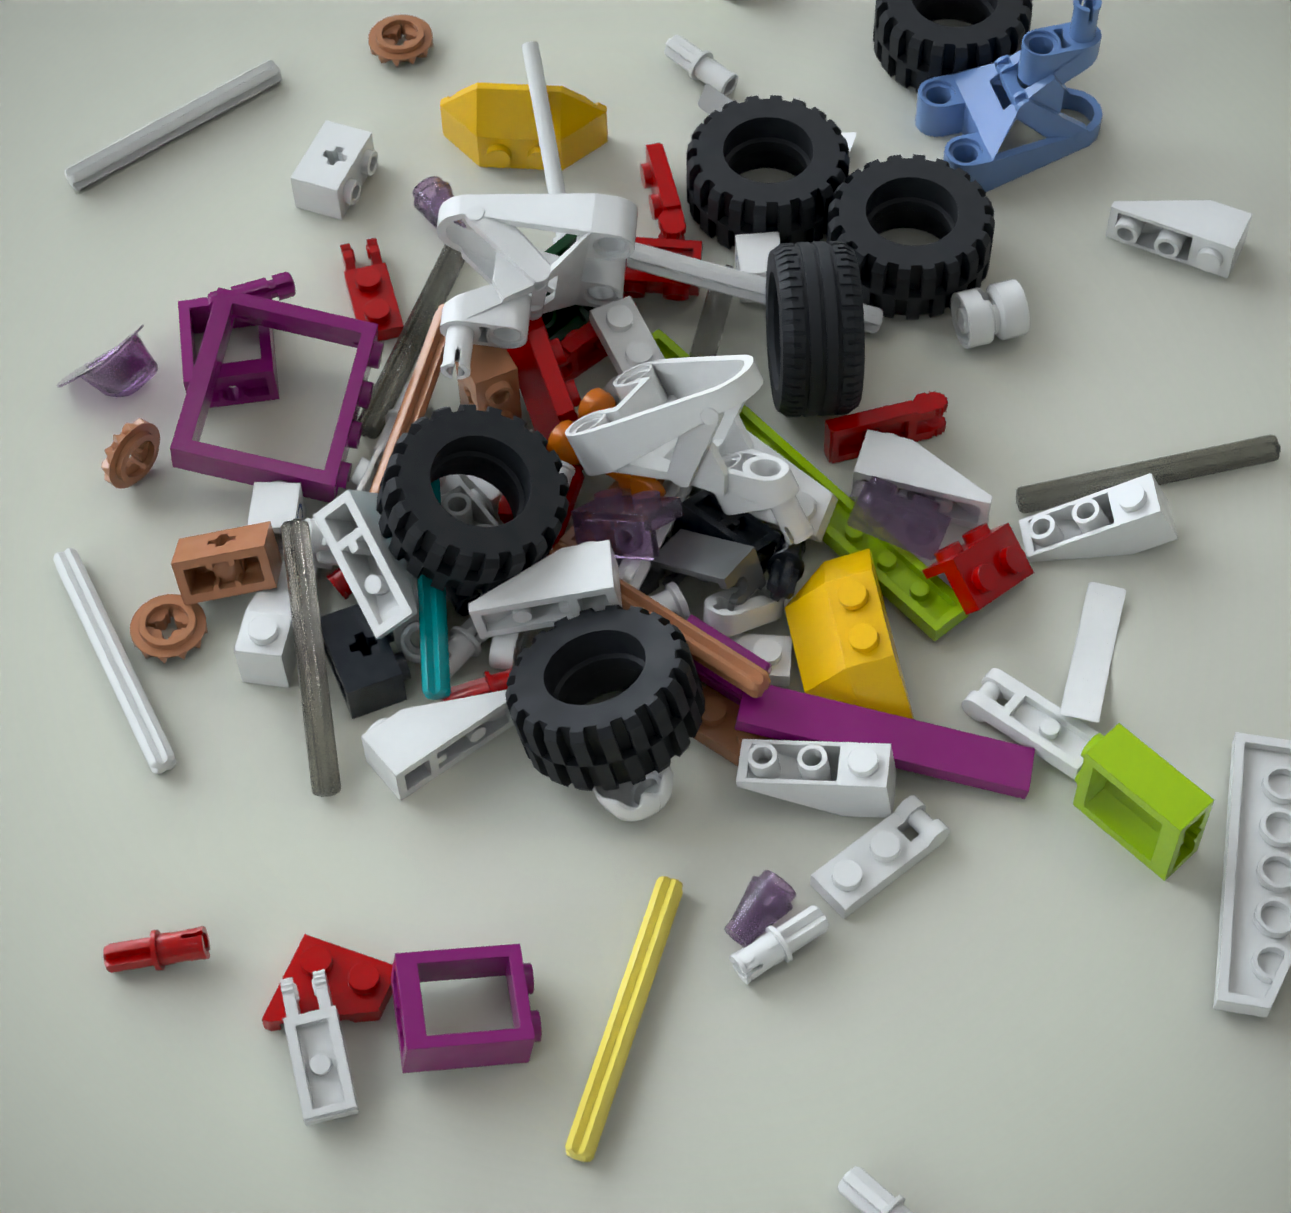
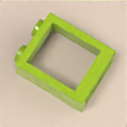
(1141, 800)

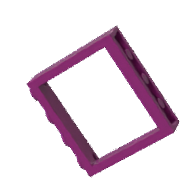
(248, 468)

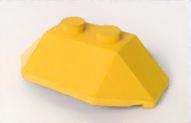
(499, 129)
(846, 637)

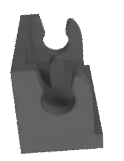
(713, 561)

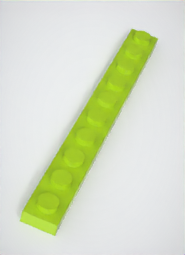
(924, 601)

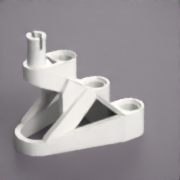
(584, 275)
(685, 427)

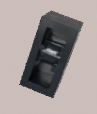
(362, 665)

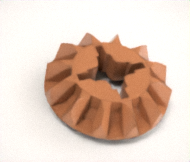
(388, 32)
(142, 443)
(155, 616)

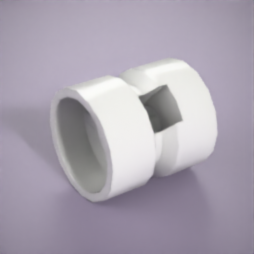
(996, 312)

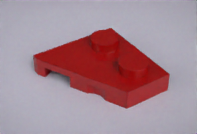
(356, 982)

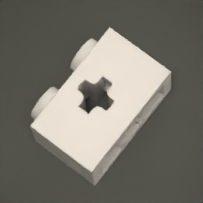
(334, 170)

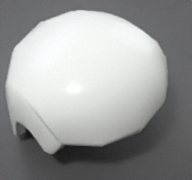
(638, 800)

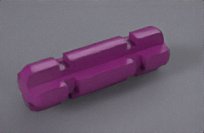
(280, 286)

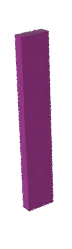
(914, 743)

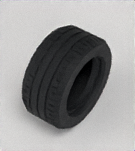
(815, 328)

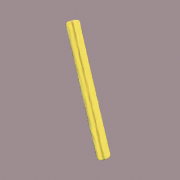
(623, 1020)

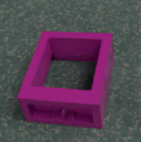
(254, 379)
(466, 1049)

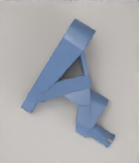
(1029, 91)

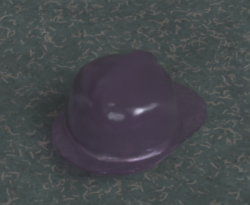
(120, 369)

